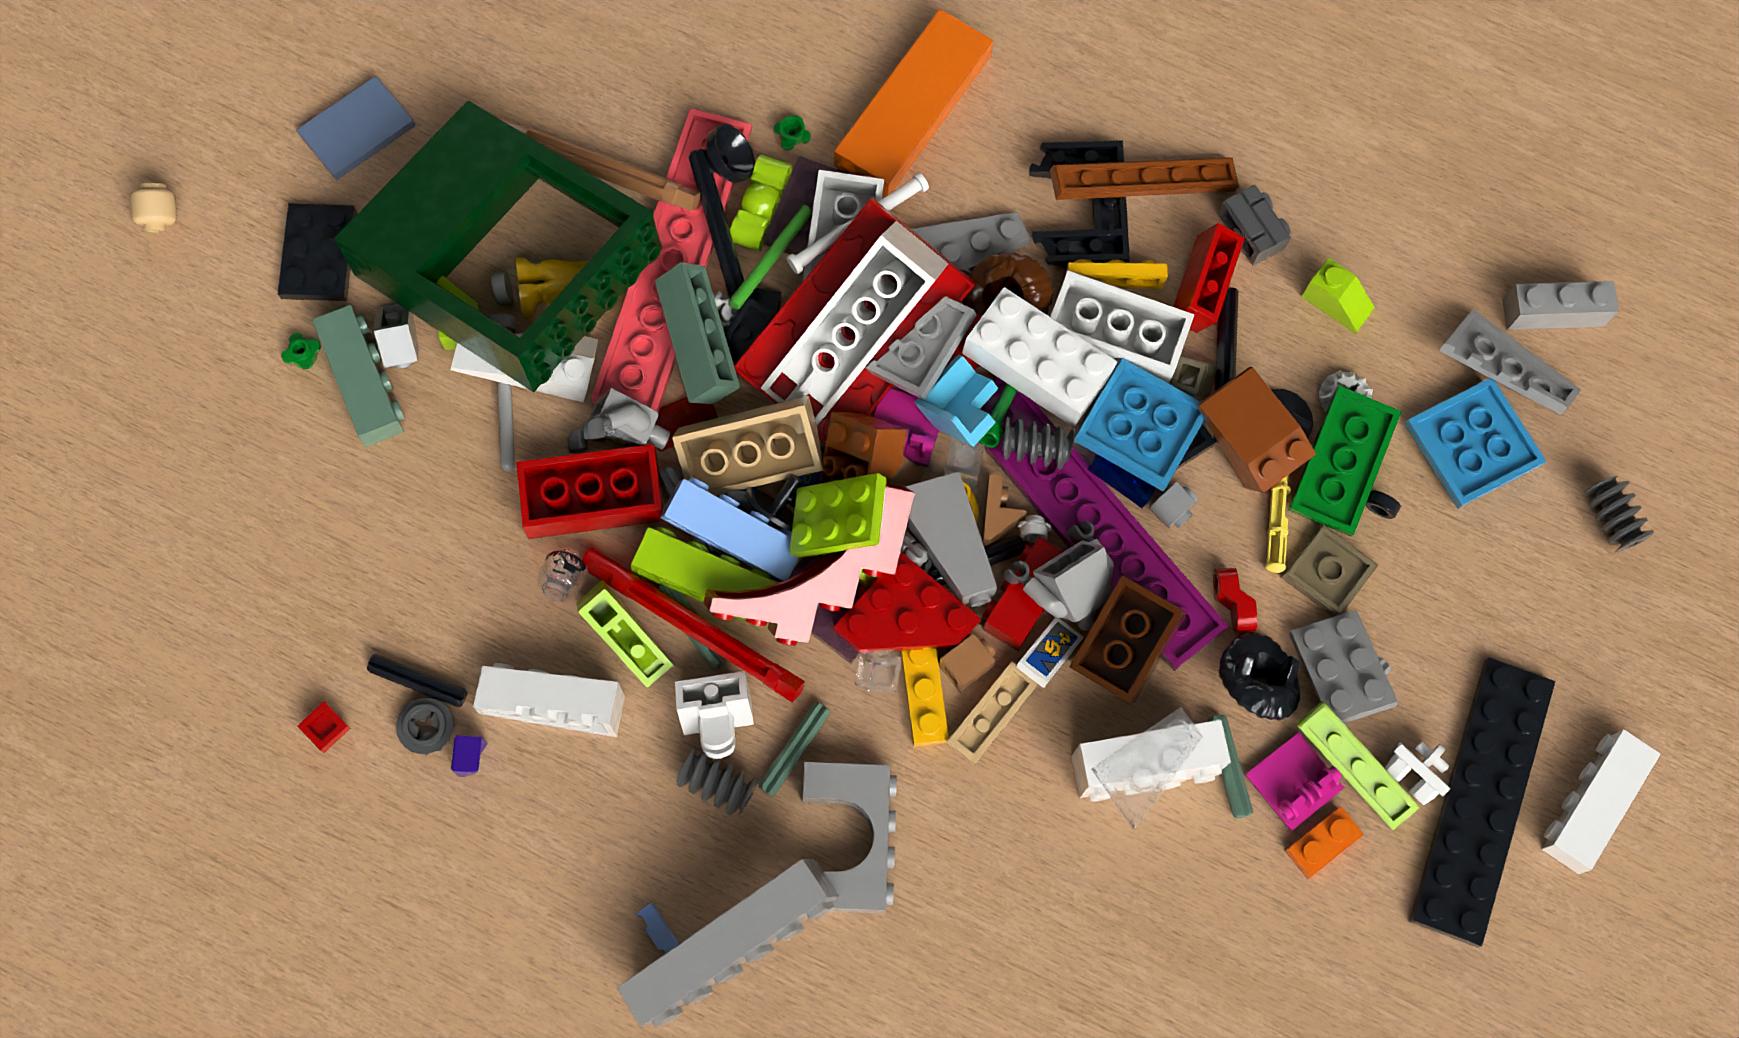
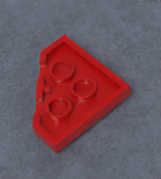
(906, 614)

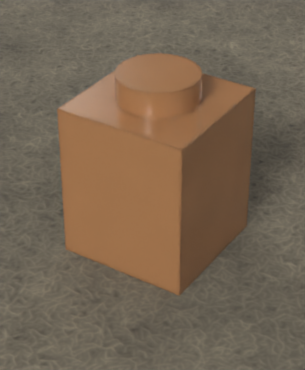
(968, 662)

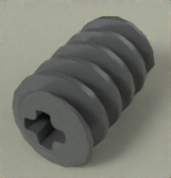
(1037, 443)
(1618, 513)
(716, 782)

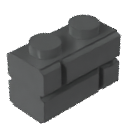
(1253, 218)

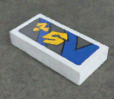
(1049, 652)

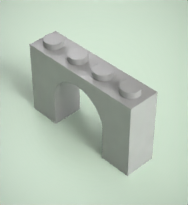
(868, 791)

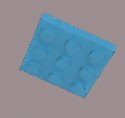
(1141, 424)
(1475, 442)

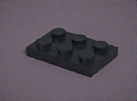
(310, 256)

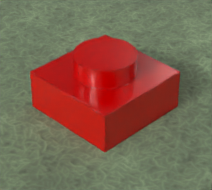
(323, 727)

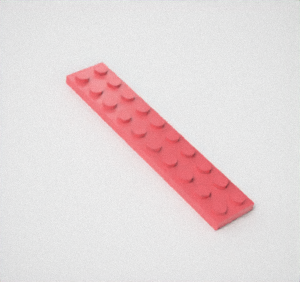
(641, 348)

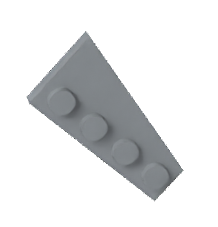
(976, 238)
(1503, 359)

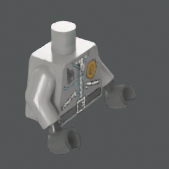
(620, 421)
(1072, 582)

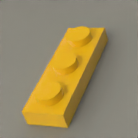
(1123, 275)
(925, 696)

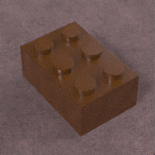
(1128, 639)

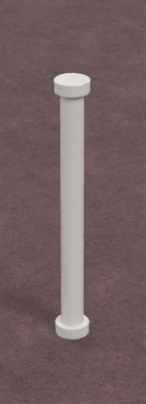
(797, 261)

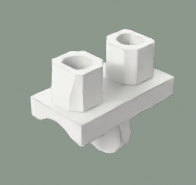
(1430, 784)

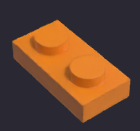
(1324, 842)

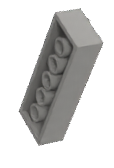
(728, 942)

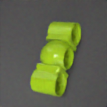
(760, 202)

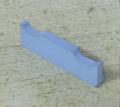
(658, 929)

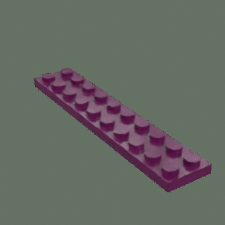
(1077, 496)

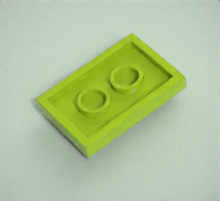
(838, 516)

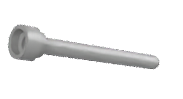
(505, 406)

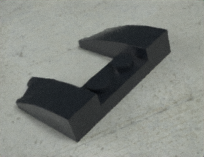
(1110, 232)

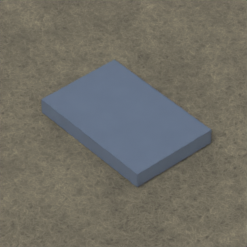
(356, 127)

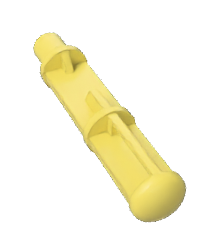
(1277, 527)

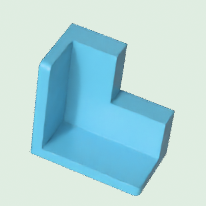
(956, 402)

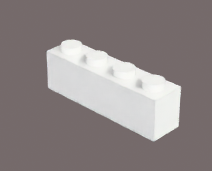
(1600, 801)

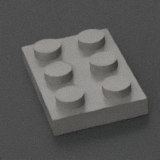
(1344, 667)

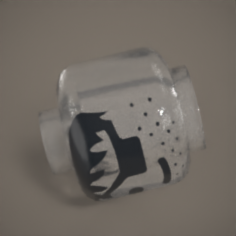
(562, 575)

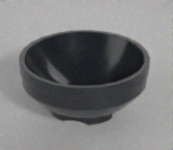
(729, 154)

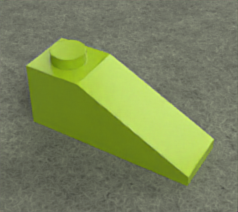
(623, 633)

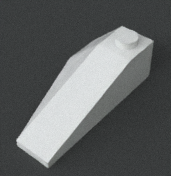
(568, 379)

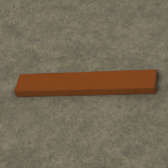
(1143, 178)

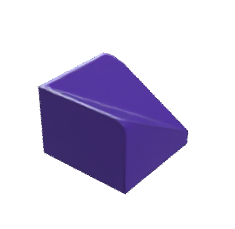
(467, 754)

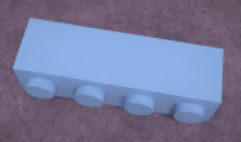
(730, 529)

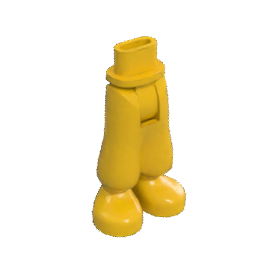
(553, 272)

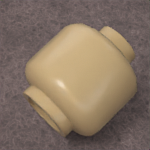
(153, 207)

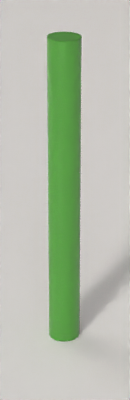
(770, 257)

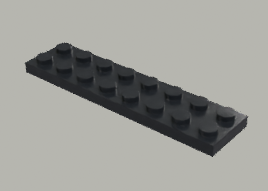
(1482, 802)

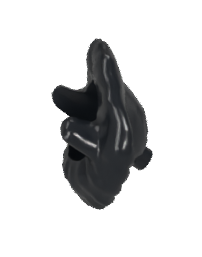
(1260, 676)

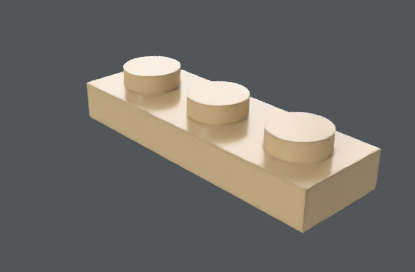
(992, 714)

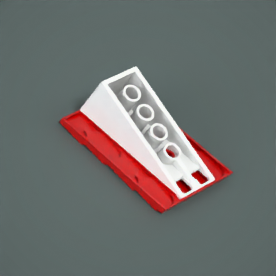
(848, 314)

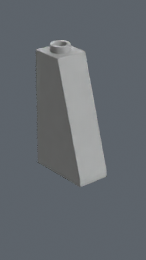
(948, 531)

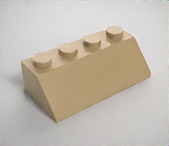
(751, 447)

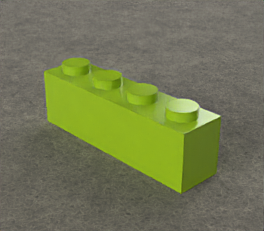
(691, 568)

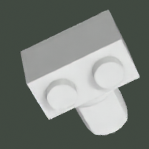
(713, 709)

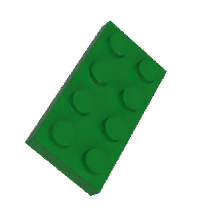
(1346, 460)

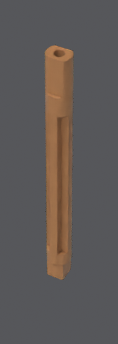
(616, 171)

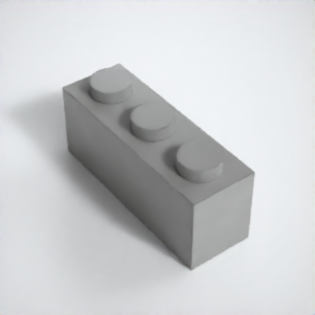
(1560, 305)

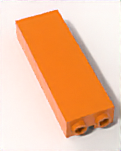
(914, 101)

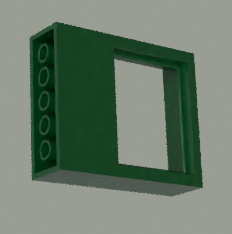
(452, 200)

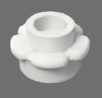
(1033, 528)

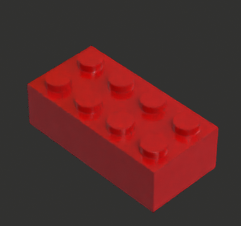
(590, 491)

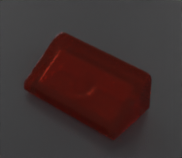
(681, 414)

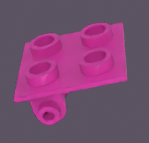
(901, 411)
(1295, 781)

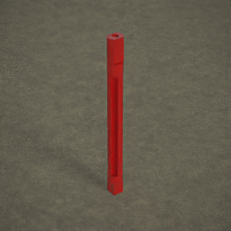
(633, 587)

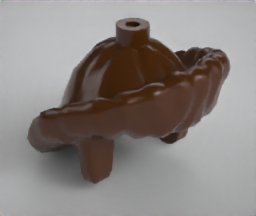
(1013, 272)

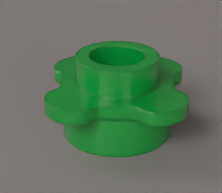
(792, 123)
(307, 358)

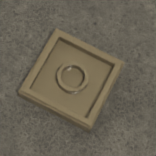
(1329, 571)

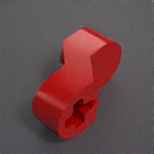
(1241, 605)

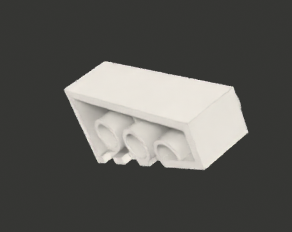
(550, 699)

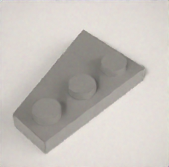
(925, 351)

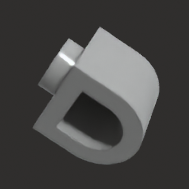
(1174, 506)

